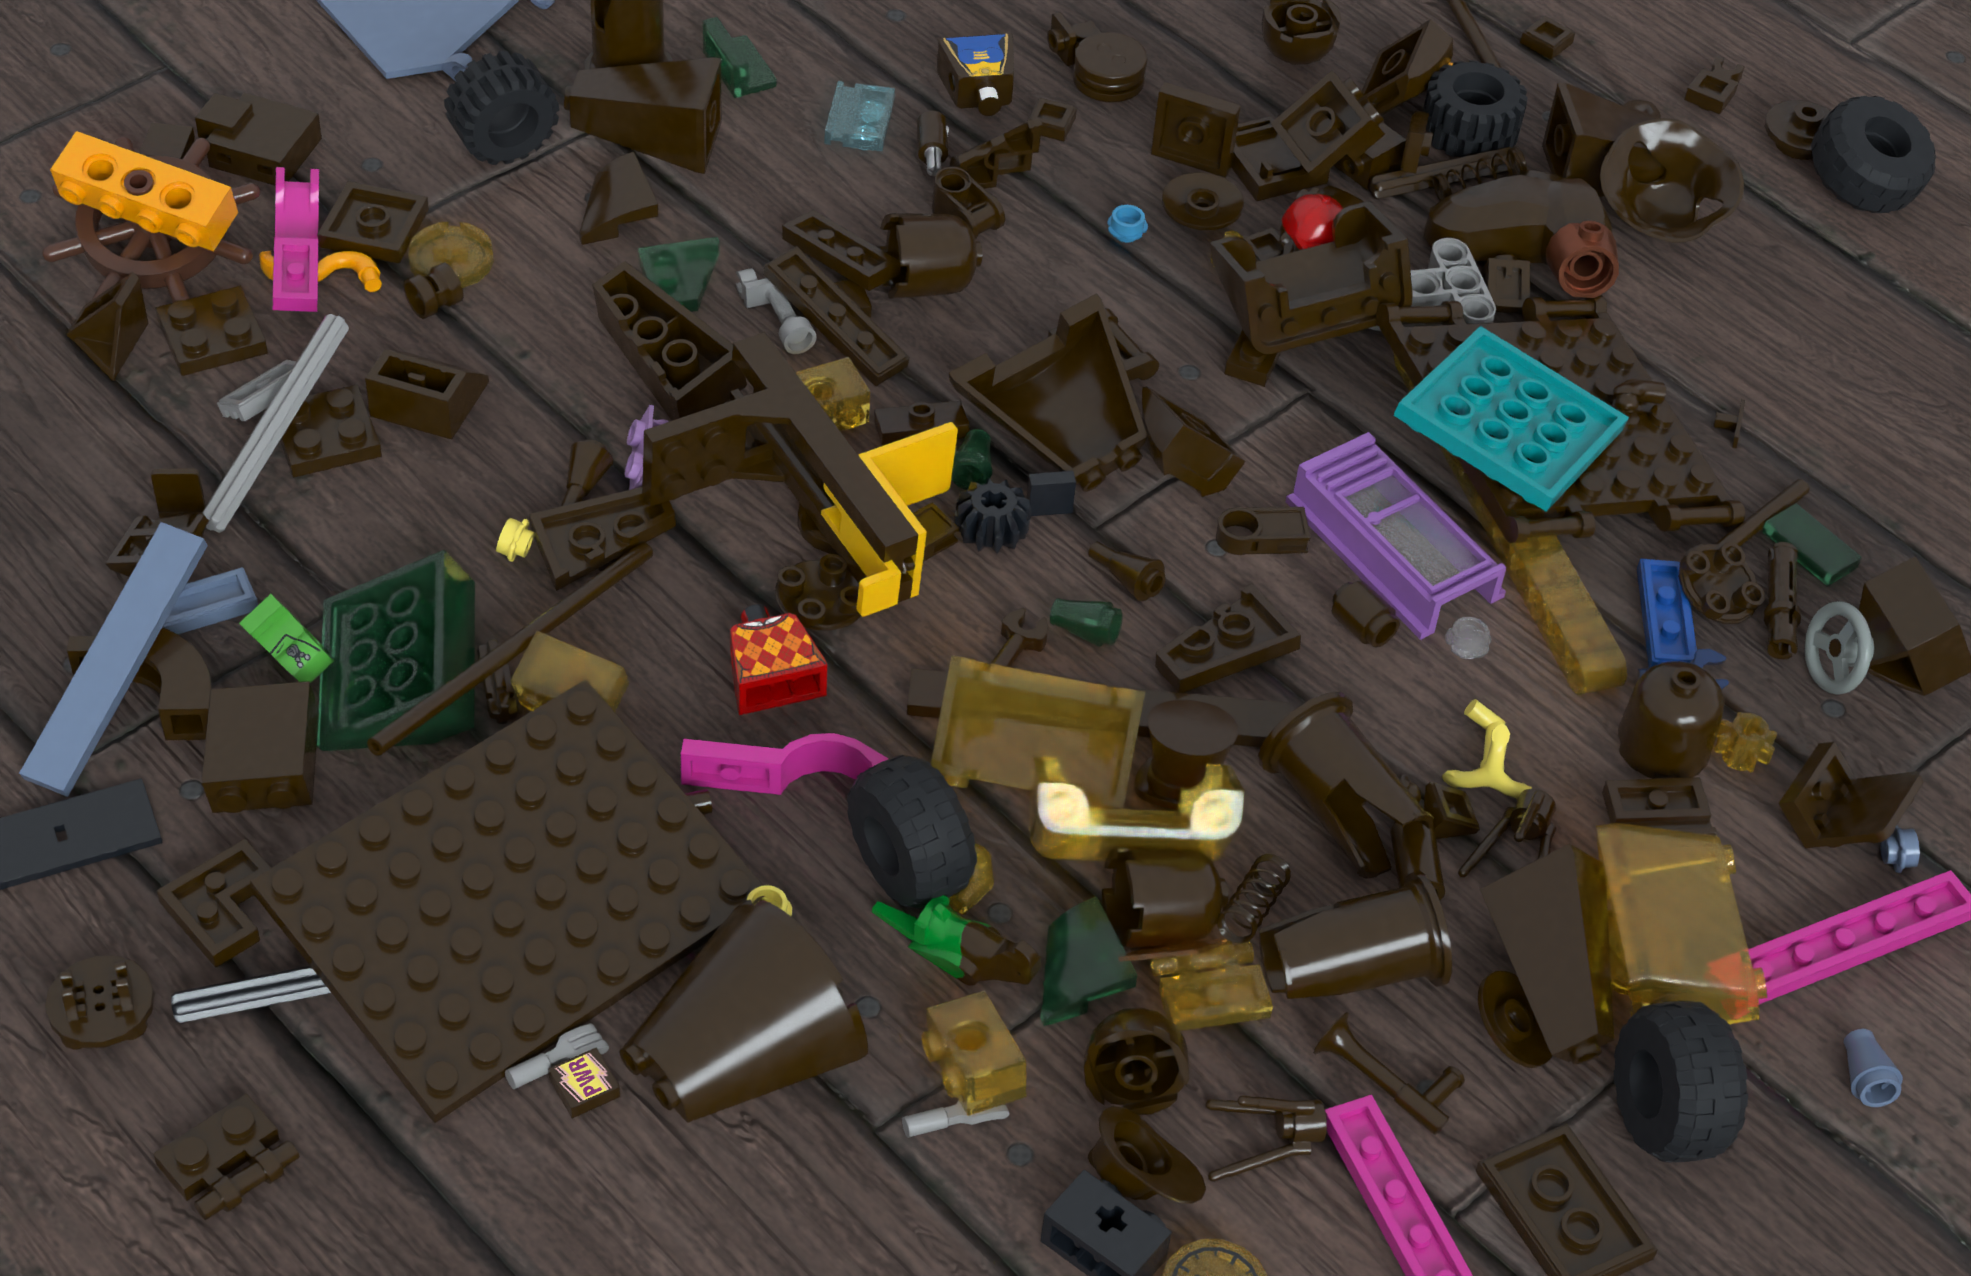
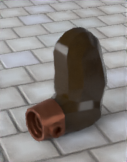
(1537, 223)

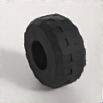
(1873, 154)
(911, 831)
(1680, 1081)

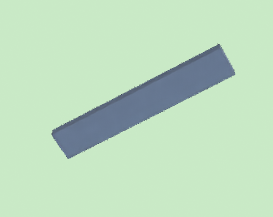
(113, 659)

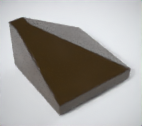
(1450, 810)

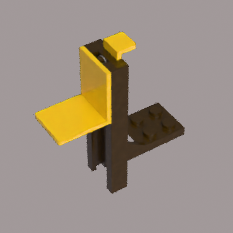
(848, 495)

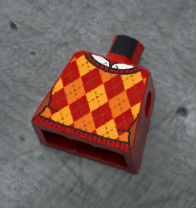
(774, 661)

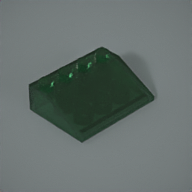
(393, 649)

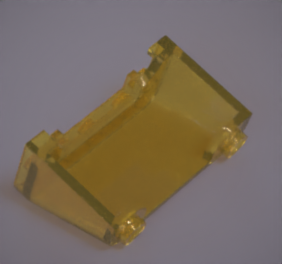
(1006, 716)
(1070, 830)
(1678, 920)

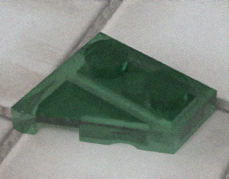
(681, 268)

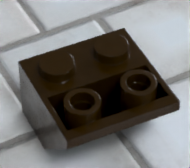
(422, 392)

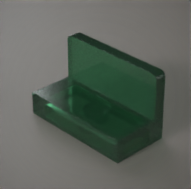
(741, 64)

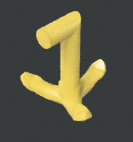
(1491, 768)

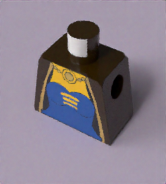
(977, 71)

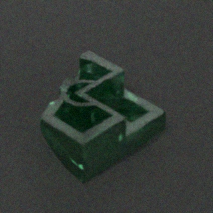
(1082, 963)

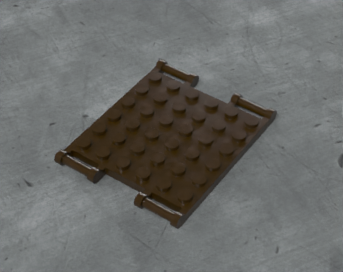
(1643, 470)

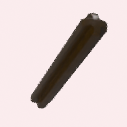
(1403, 182)

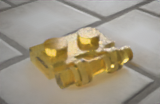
(1214, 996)

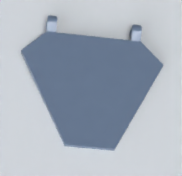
(417, 34)

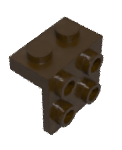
(1837, 808)

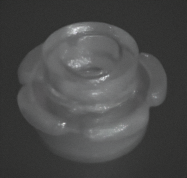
(1469, 638)

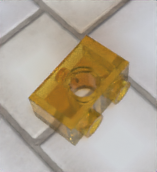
(839, 392)
(974, 1053)

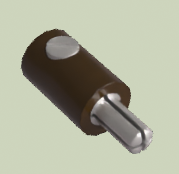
(932, 140)

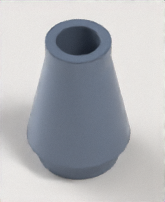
(1871, 1071)

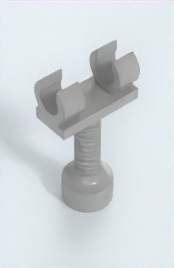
(795, 332)

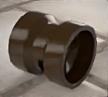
(433, 290)

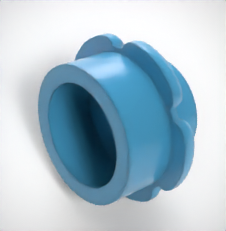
(1127, 223)

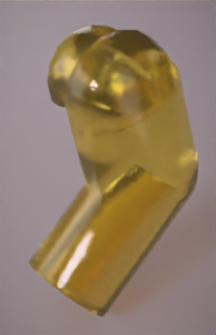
(979, 885)

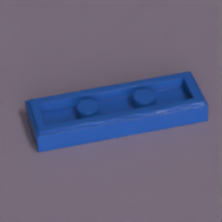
(1665, 613)

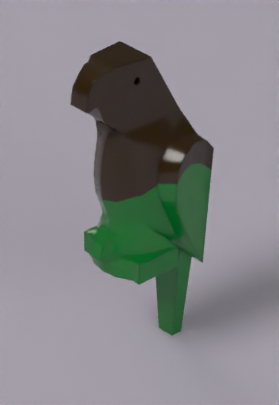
(962, 946)

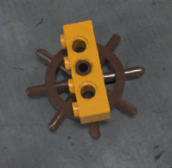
(157, 200)

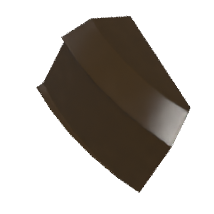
(1407, 67)
(1187, 445)

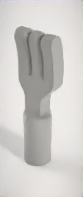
(568, 1046)
(944, 1117)

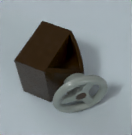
(1896, 635)

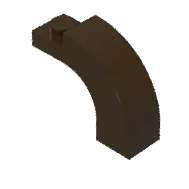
(176, 673)

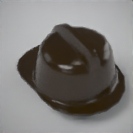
(1142, 1161)

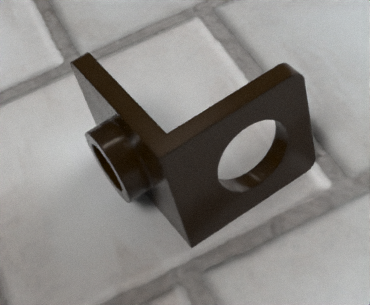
(178, 492)

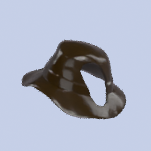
(1693, 171)

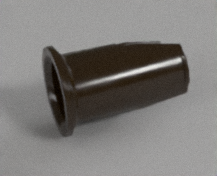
(626, 33)
(1337, 774)
(1360, 943)

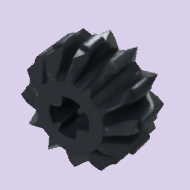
(992, 515)

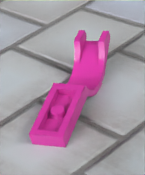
(296, 244)
(772, 768)

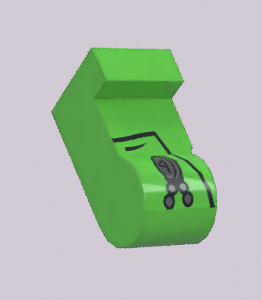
(287, 639)

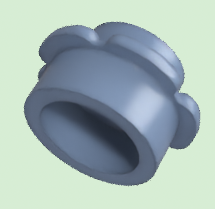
(1901, 849)

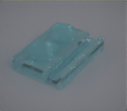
(860, 116)

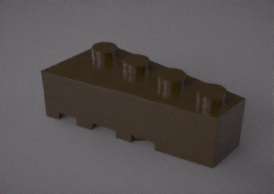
(667, 344)

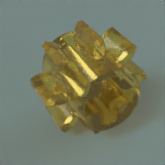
(1745, 741)

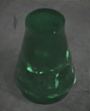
(972, 459)
(1090, 620)

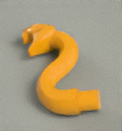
(362, 264)

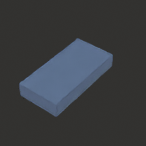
(212, 601)

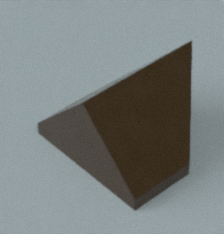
(111, 325)

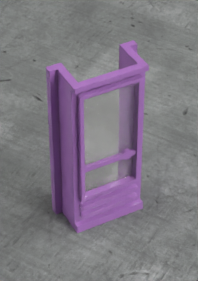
(1392, 533)

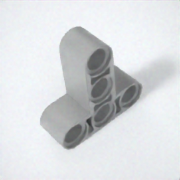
(1452, 277)

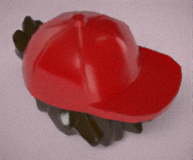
(1308, 221)

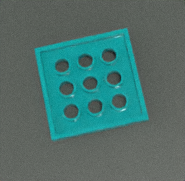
(1504, 459)

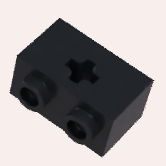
(1104, 1231)

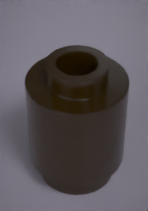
(1365, 613)

